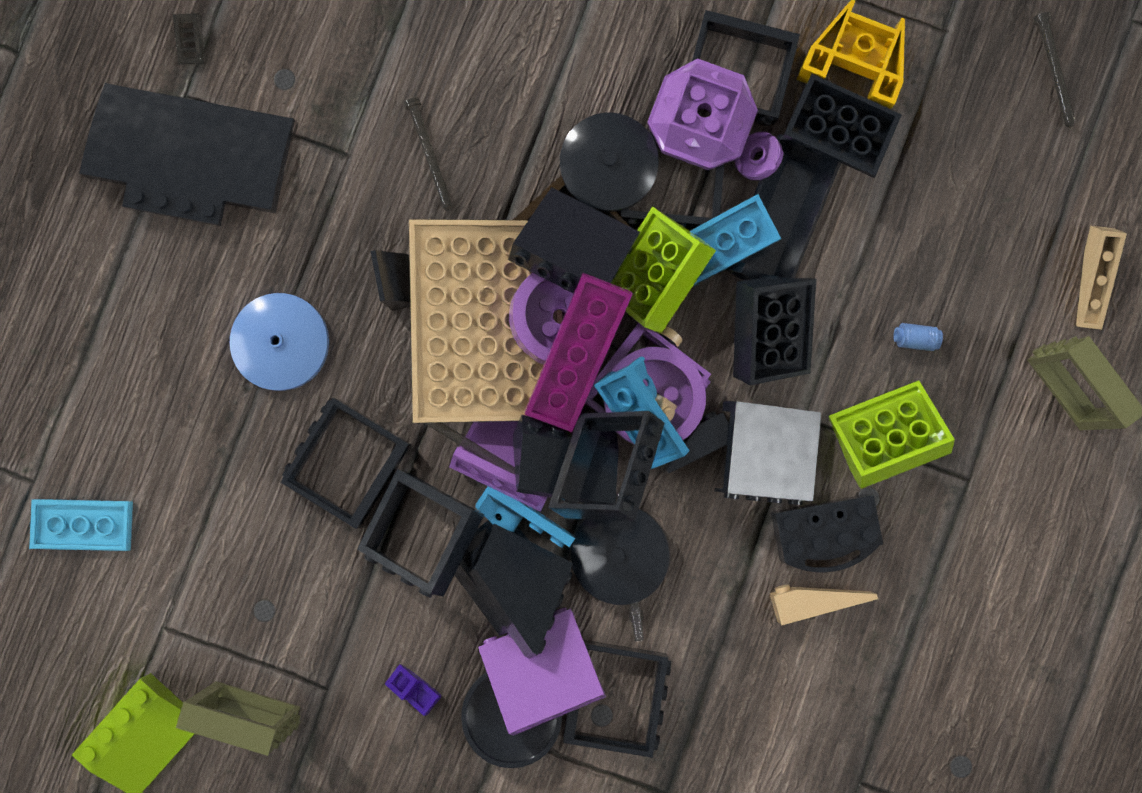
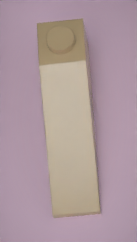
(1098, 275)
(800, 603)

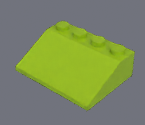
(661, 269)
(891, 434)
(135, 737)

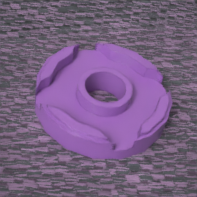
(767, 163)

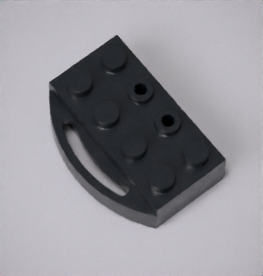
(827, 532)

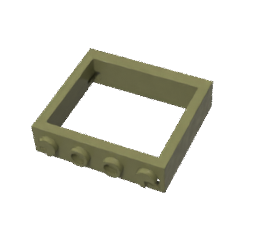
(1120, 404)
(202, 718)

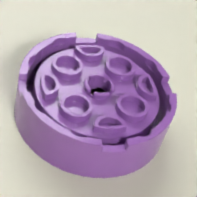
(532, 315)
(675, 380)

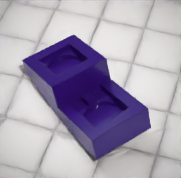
(413, 689)

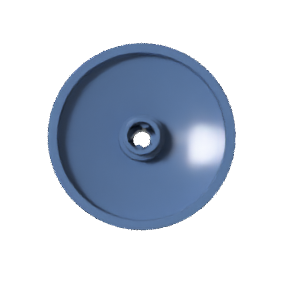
(301, 344)

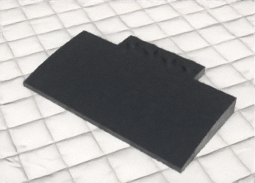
(186, 154)

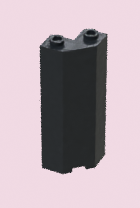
(794, 203)

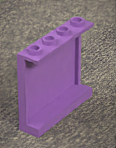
(497, 439)
(544, 685)

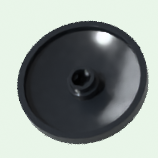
(609, 162)
(621, 558)
(489, 736)

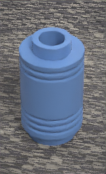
(918, 337)

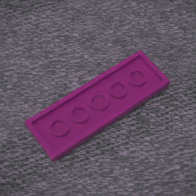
(578, 352)

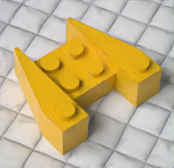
(863, 49)

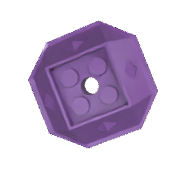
(697, 139)

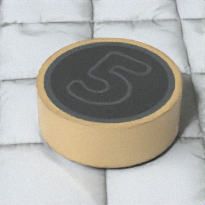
(671, 336)

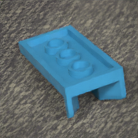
(736, 235)
(627, 392)
(512, 513)

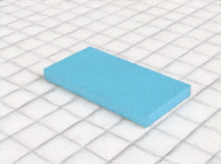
(81, 525)

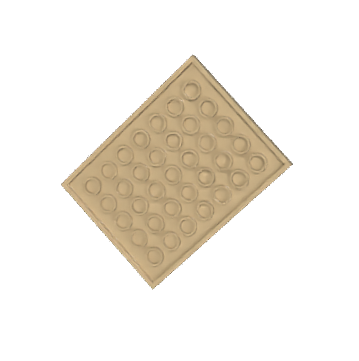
(460, 325)

